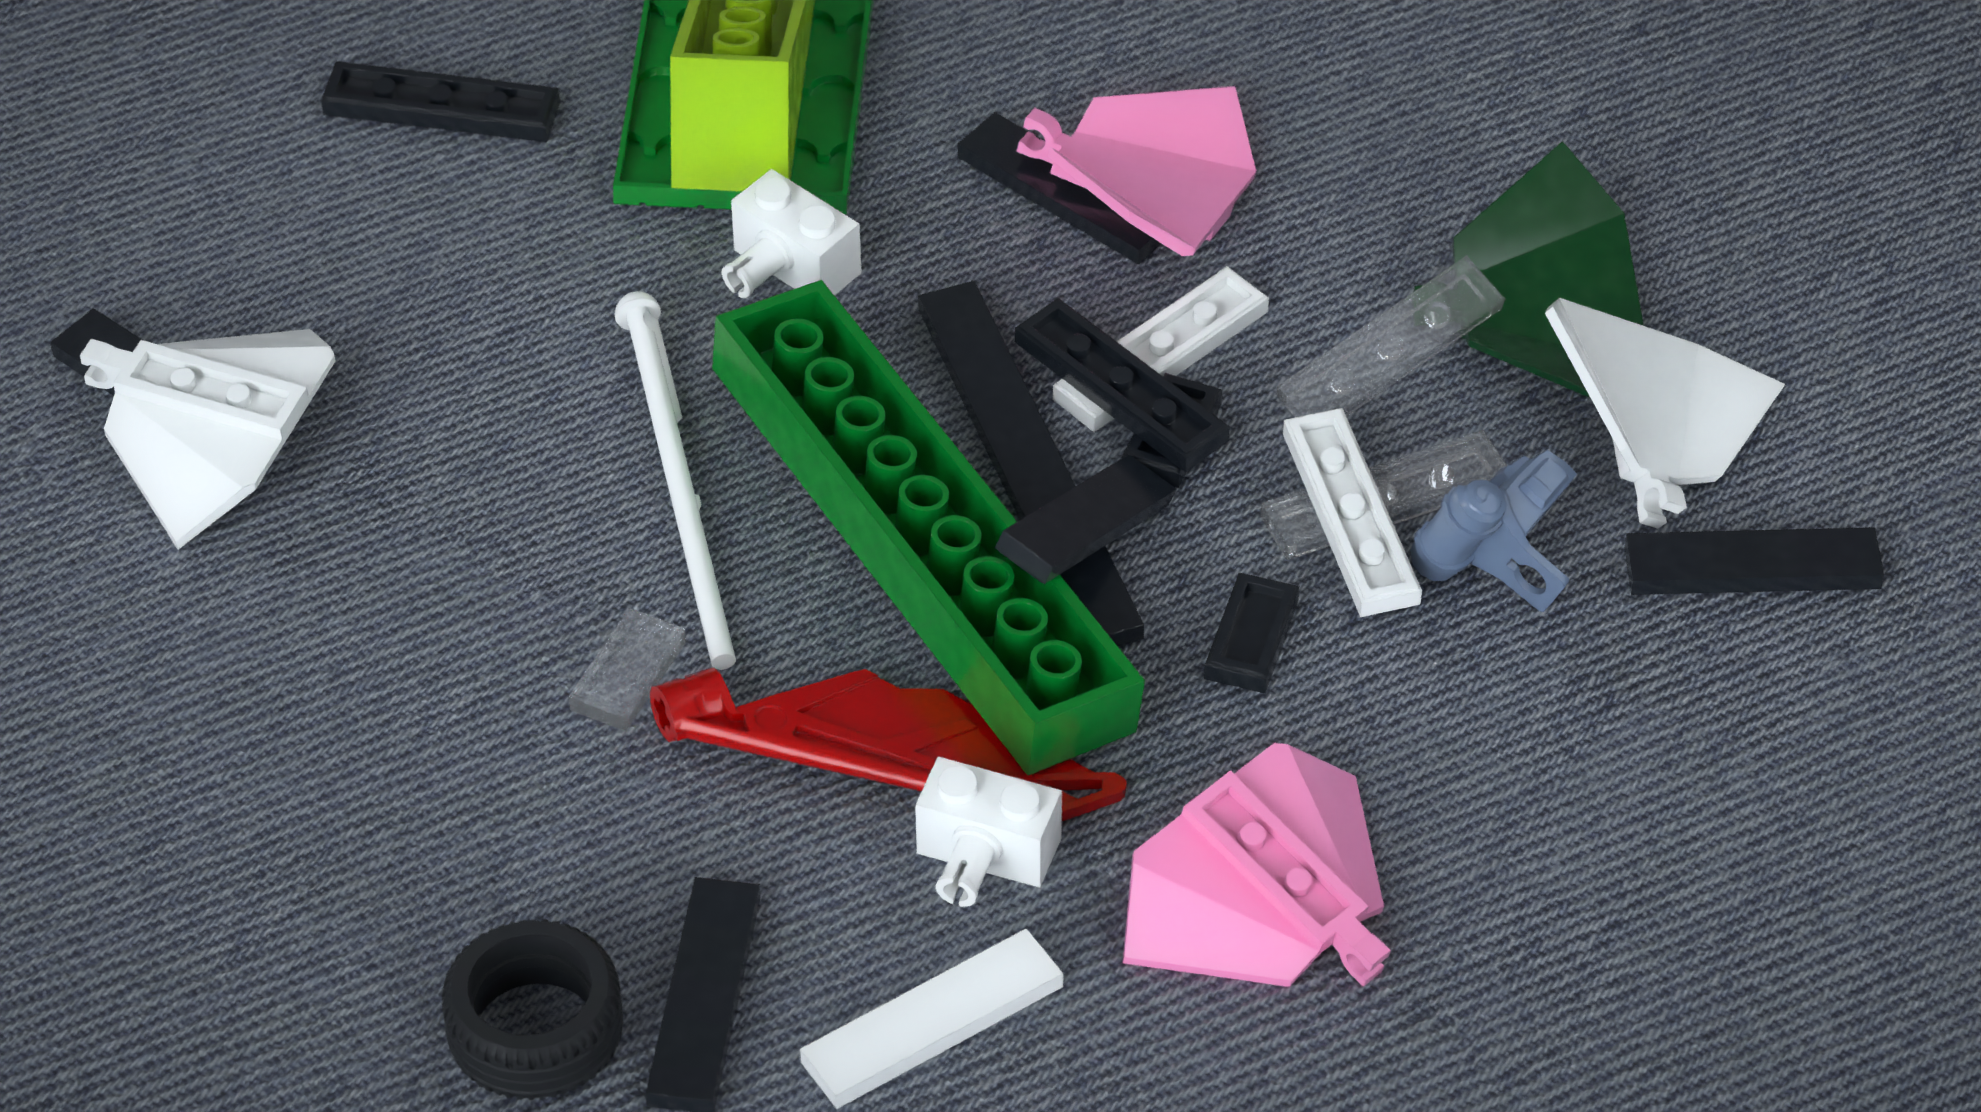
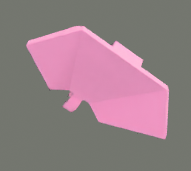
(1155, 159)
(1259, 877)

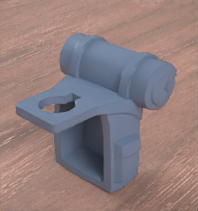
(1489, 527)

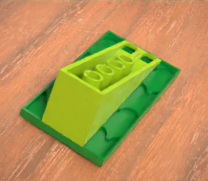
(740, 92)

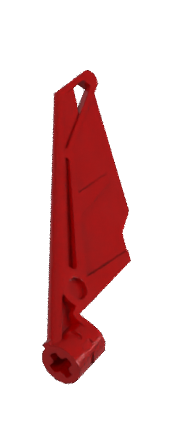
(863, 731)

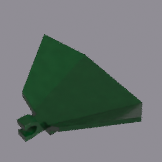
(1547, 242)

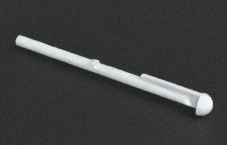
(640, 315)

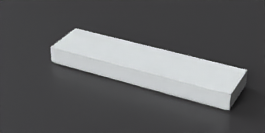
(1179, 335)
(1352, 512)
(931, 1018)

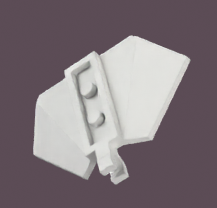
(1665, 401)
(205, 416)

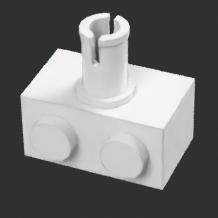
(790, 236)
(986, 826)

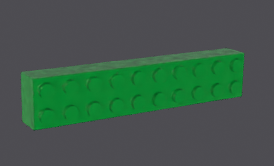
(925, 527)

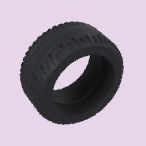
(524, 956)

